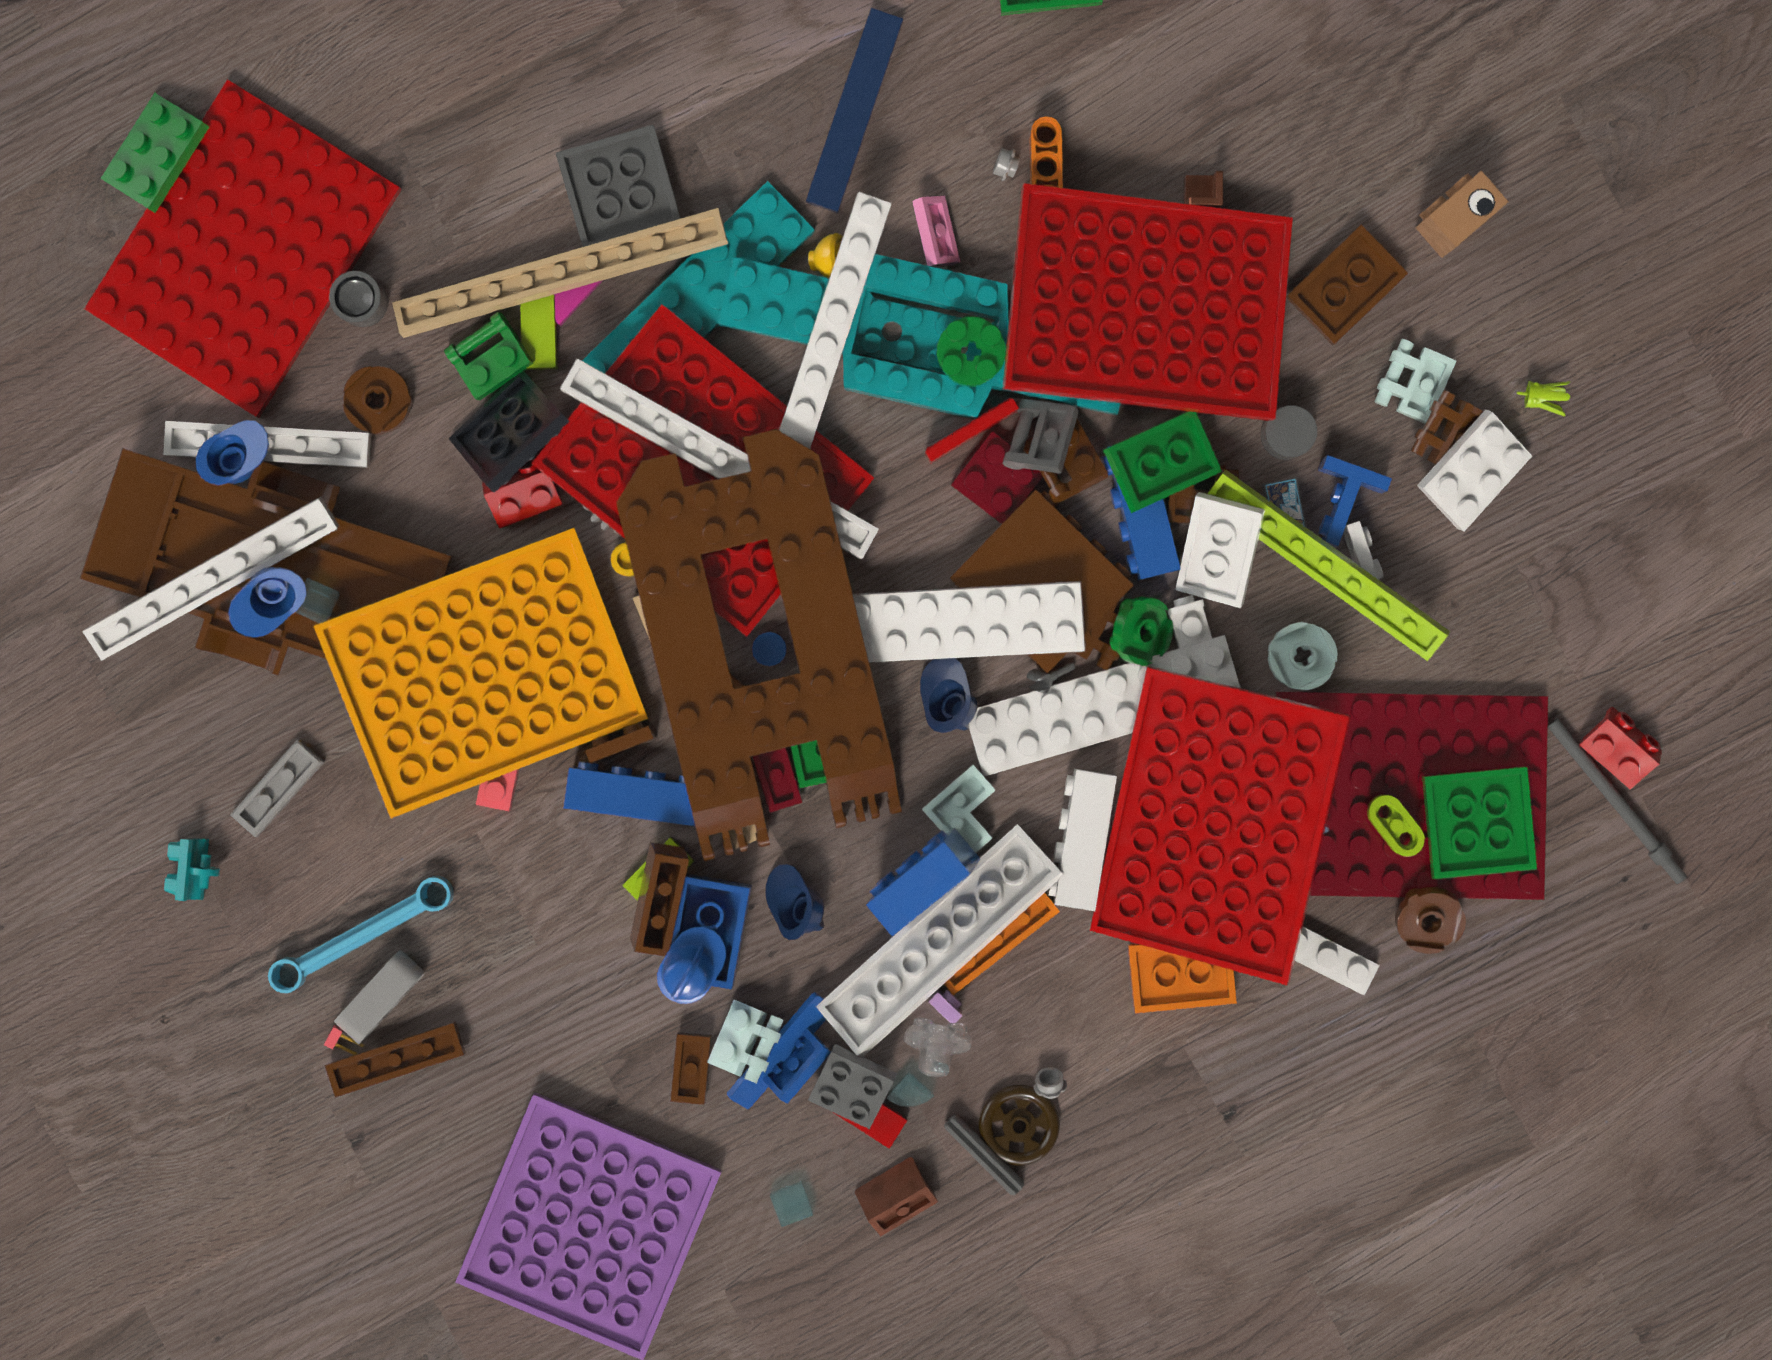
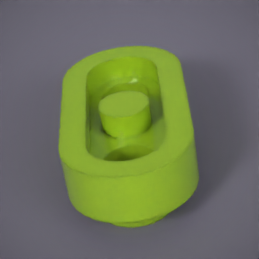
(1395, 824)

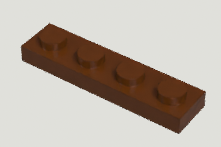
(395, 1059)

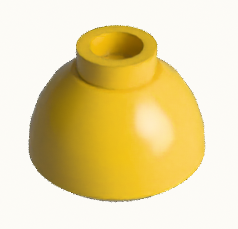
(825, 254)

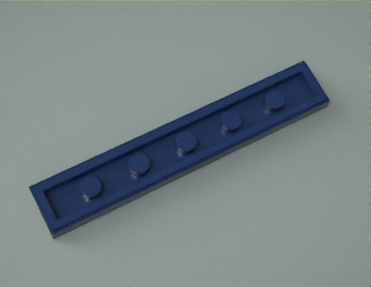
(854, 110)

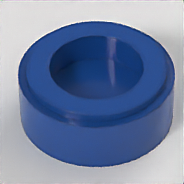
(769, 649)

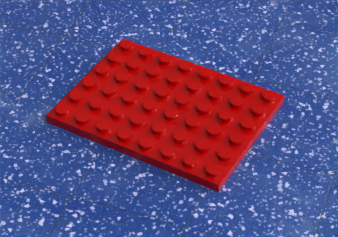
(243, 250)
(1147, 302)
(696, 381)
(1219, 824)

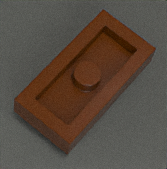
(605, 746)
(690, 1068)

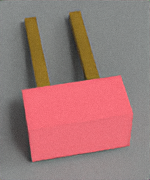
(333, 1037)

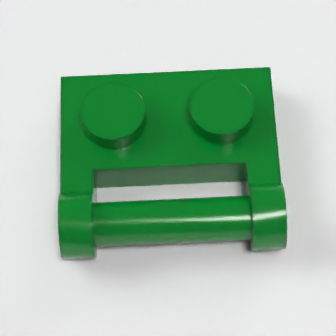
(495, 365)

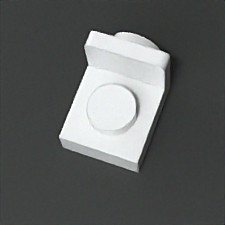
(1189, 621)

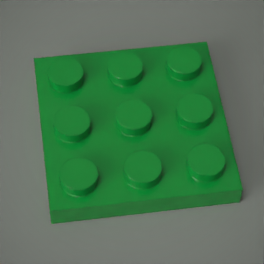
(1479, 822)

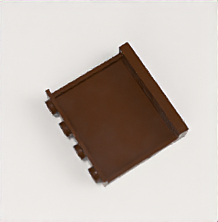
(1046, 548)

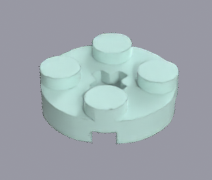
(1320, 663)

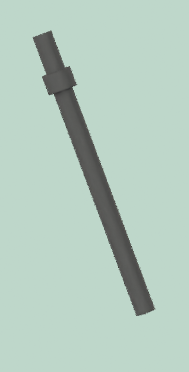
(1658, 851)

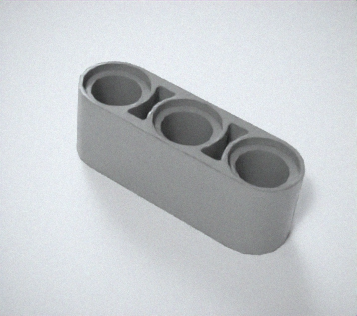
(379, 997)

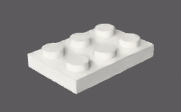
(1474, 470)
(1219, 549)

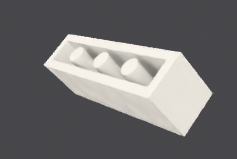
(1084, 838)

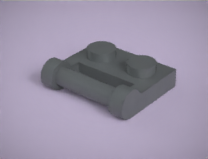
(1050, 436)

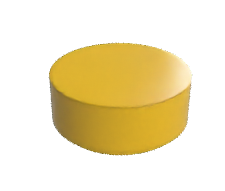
(621, 561)

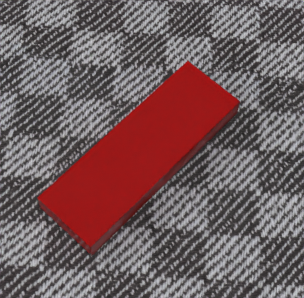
(971, 430)

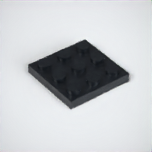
(508, 431)

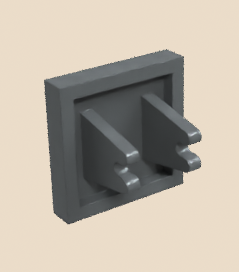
(852, 1086)

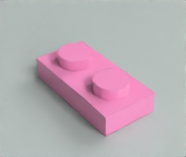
(936, 231)

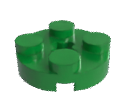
(983, 367)
(1126, 632)

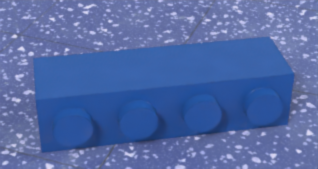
(1147, 535)
(628, 794)

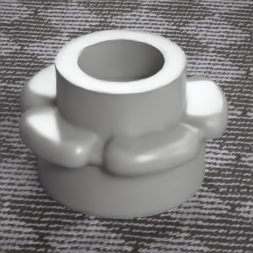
(1006, 163)
(1050, 1083)

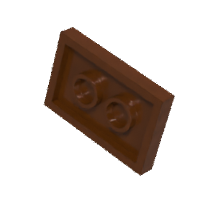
(1347, 285)

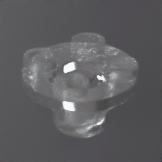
(937, 1044)

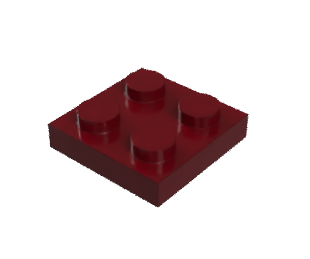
(993, 485)

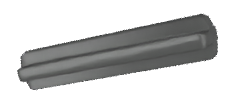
(983, 1154)

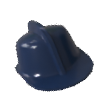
(947, 696)
(793, 903)

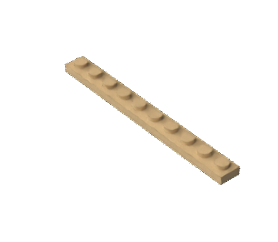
(560, 273)

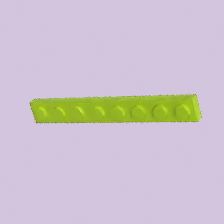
(1337, 571)

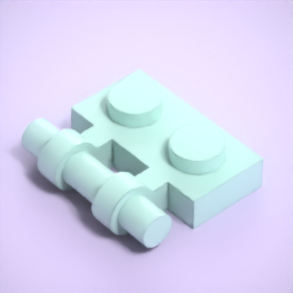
(1424, 386)
(738, 1039)

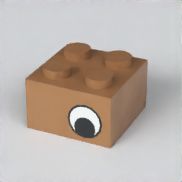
(1468, 207)

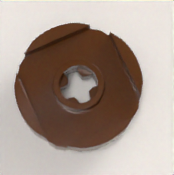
(378, 380)
(1425, 902)

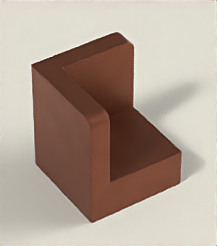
(1204, 190)

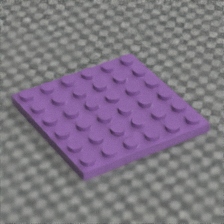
(588, 1226)

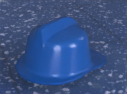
(233, 453)
(266, 601)
(691, 965)

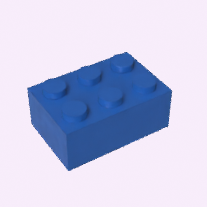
(922, 880)
(719, 907)

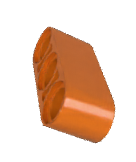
(1046, 152)

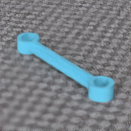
(359, 934)

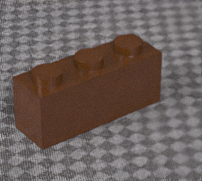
(659, 899)

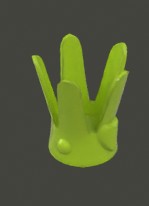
(1538, 395)

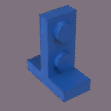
(1345, 494)

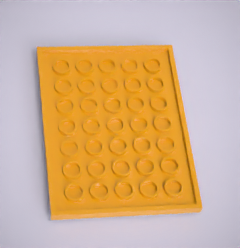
(481, 672)

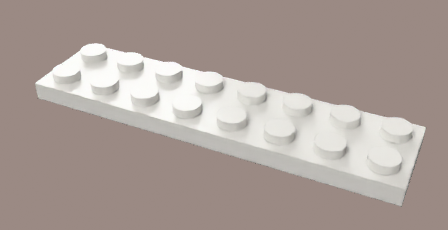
(972, 621)
(1084, 708)
(939, 942)

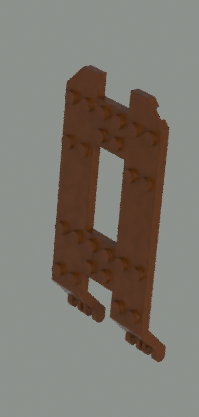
(724, 726)

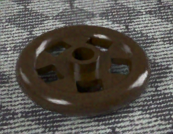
(1023, 1096)

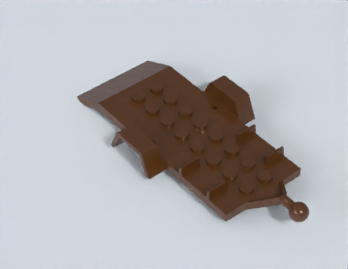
(170, 520)

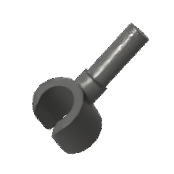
(1045, 680)

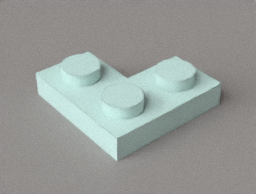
(953, 807)

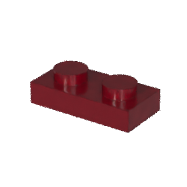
(777, 779)

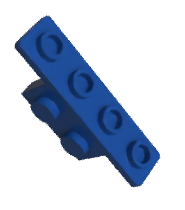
(790, 1060)

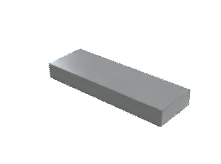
(277, 788)

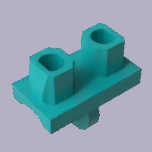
(193, 869)

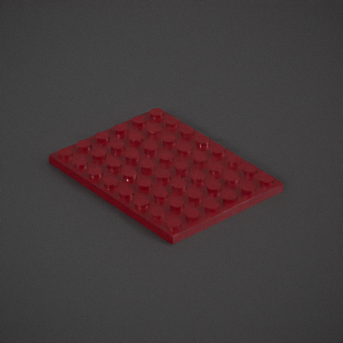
(1389, 750)

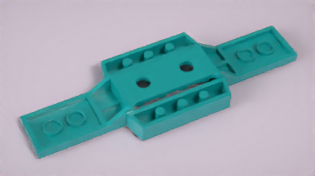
(787, 302)

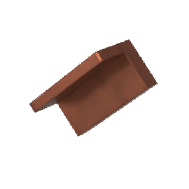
(895, 1196)

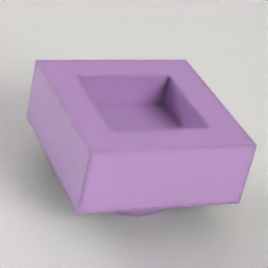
(946, 1005)

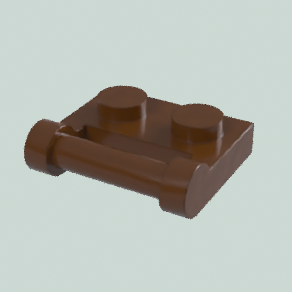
(1080, 464)

